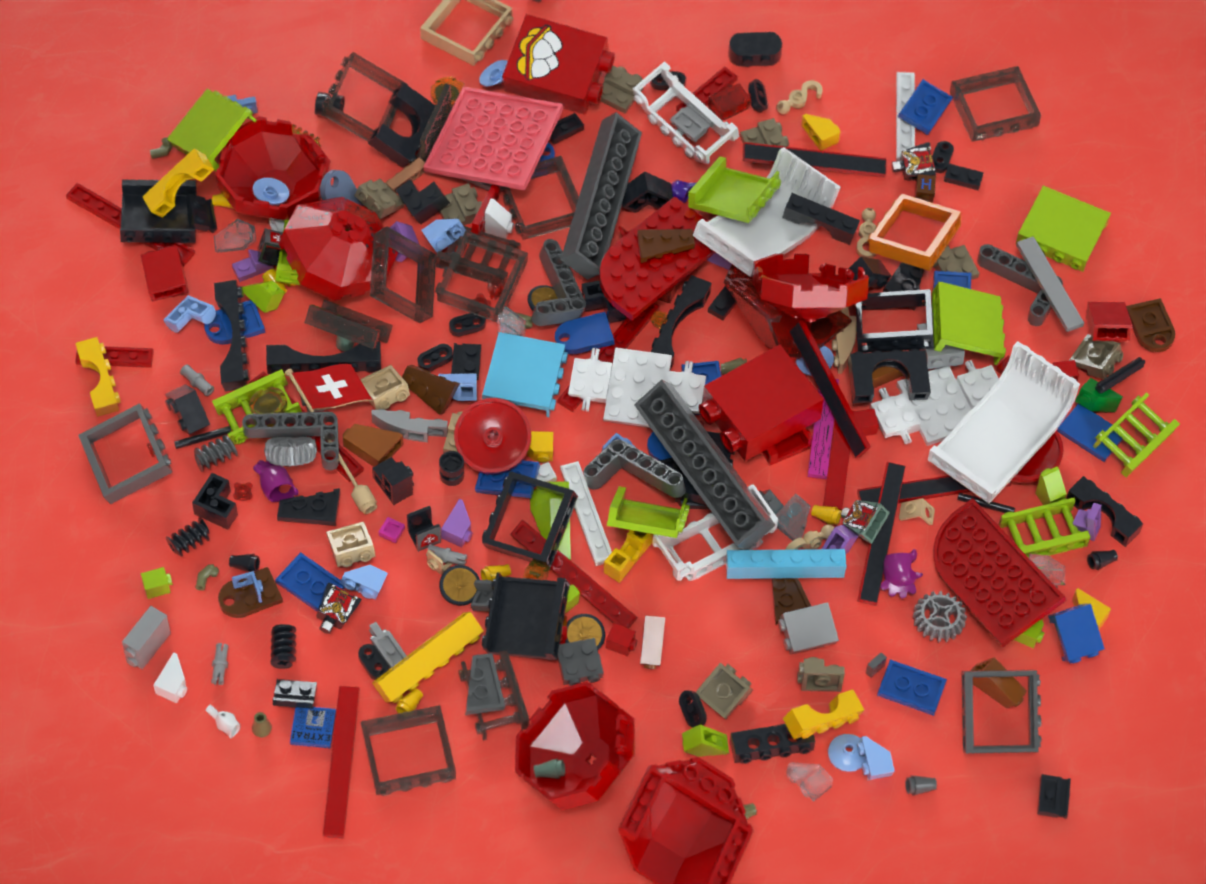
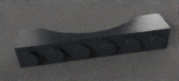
(694, 296)
(360, 357)
(233, 369)

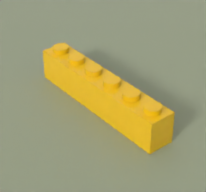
(427, 657)

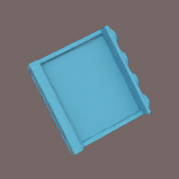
(525, 371)

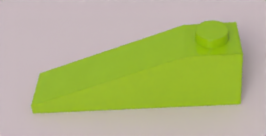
(544, 508)

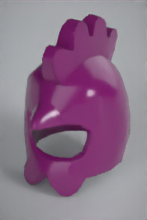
(272, 478)
(899, 574)

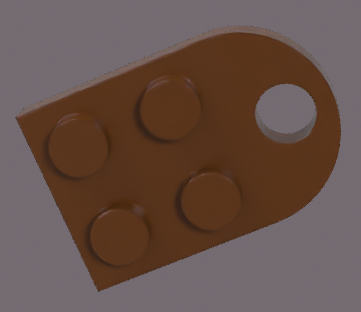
(1151, 323)
(246, 598)

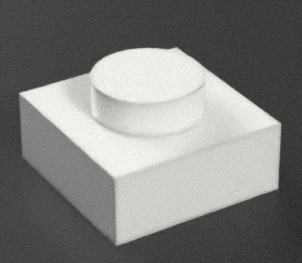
(546, 473)

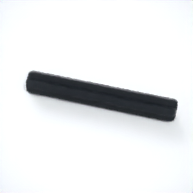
(1120, 375)

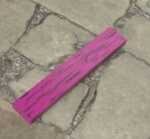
(821, 443)

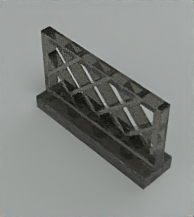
(435, 123)

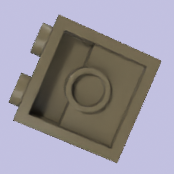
(619, 88)
(767, 133)
(379, 198)
(462, 204)
(956, 260)
(1097, 356)
(817, 677)
(724, 690)

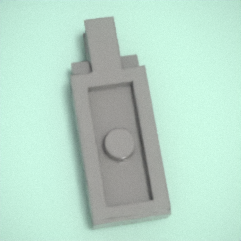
(386, 645)

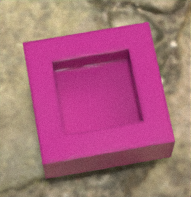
(391, 530)

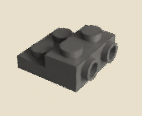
(580, 662)

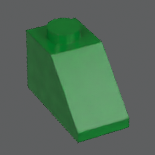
(1095, 401)

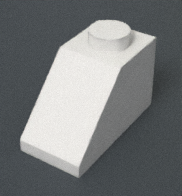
(498, 220)
(171, 681)

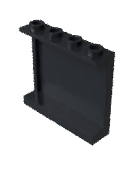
(142, 225)
(526, 617)

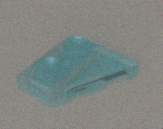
(793, 517)

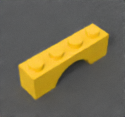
(162, 195)
(103, 396)
(805, 721)

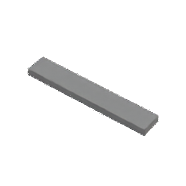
(1050, 284)

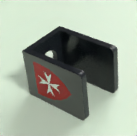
(267, 254)
(422, 530)

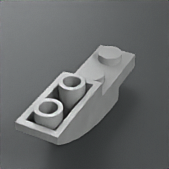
(411, 429)

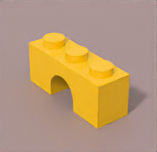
(622, 560)

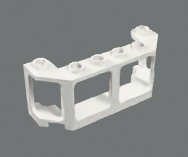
(676, 89)
(713, 561)

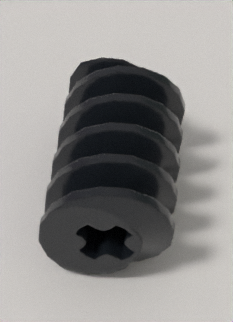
(188, 537)
(283, 646)

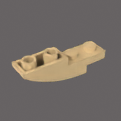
(844, 343)

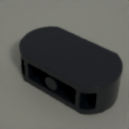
(755, 49)

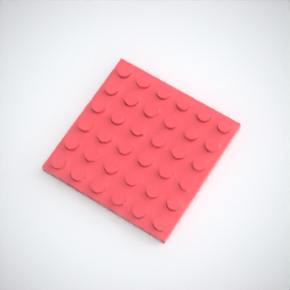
(493, 138)

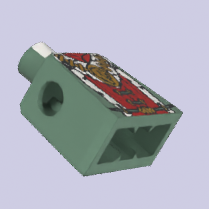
(865, 519)

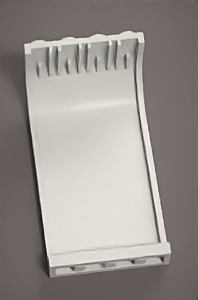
(769, 232)
(1007, 424)

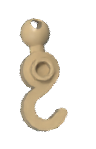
(798, 97)
(864, 231)
(811, 539)

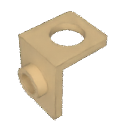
(915, 509)
(436, 563)

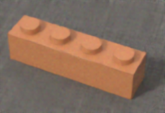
(410, 172)

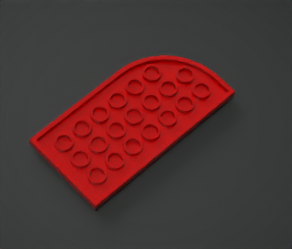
(637, 285)
(992, 574)

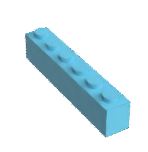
(785, 563)

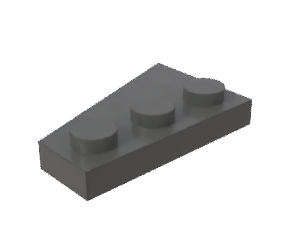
(484, 686)

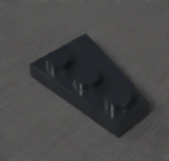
(905, 279)
(311, 509)

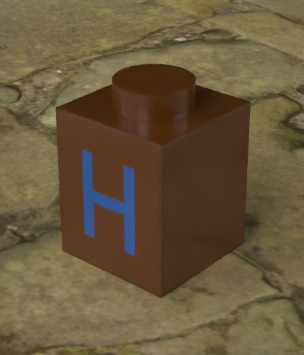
(925, 187)

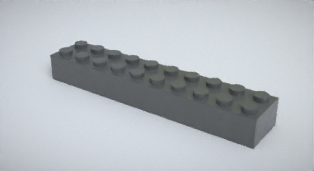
(601, 195)
(704, 465)

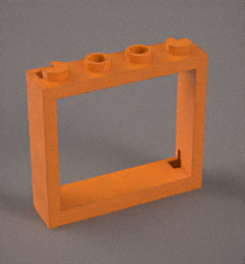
(907, 254)

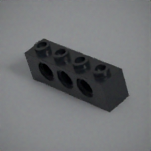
(760, 737)

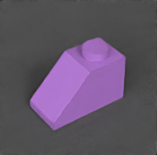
(457, 526)
(841, 538)

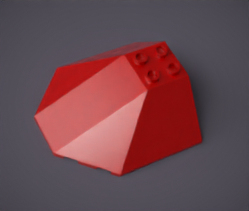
(685, 825)

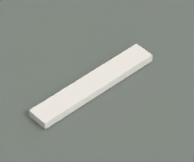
(904, 131)
(587, 513)

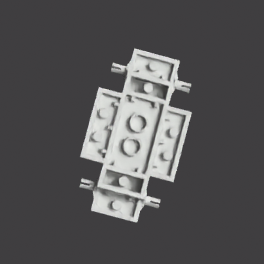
(628, 381)
(945, 408)

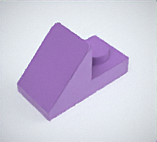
(250, 266)
(1089, 520)

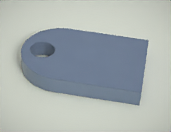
(342, 186)

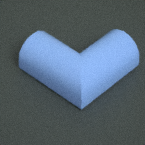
(189, 309)

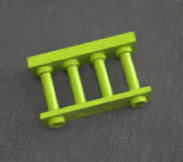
(242, 397)
(1141, 451)
(1050, 547)

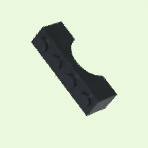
(804, 210)
(1124, 524)

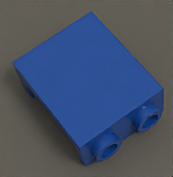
(1077, 632)

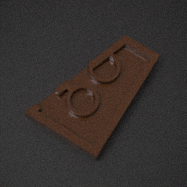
(659, 242)
(432, 389)
(788, 596)

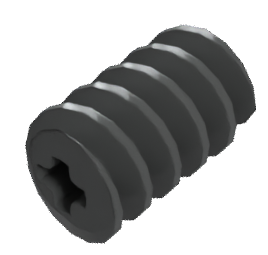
(214, 451)

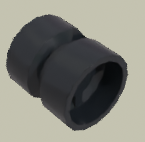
(338, 103)
(451, 468)

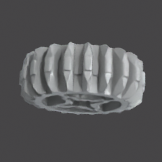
(290, 450)
(940, 606)

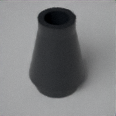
(1100, 559)
(245, 562)

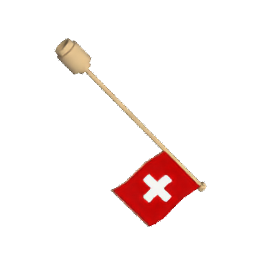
(329, 389)

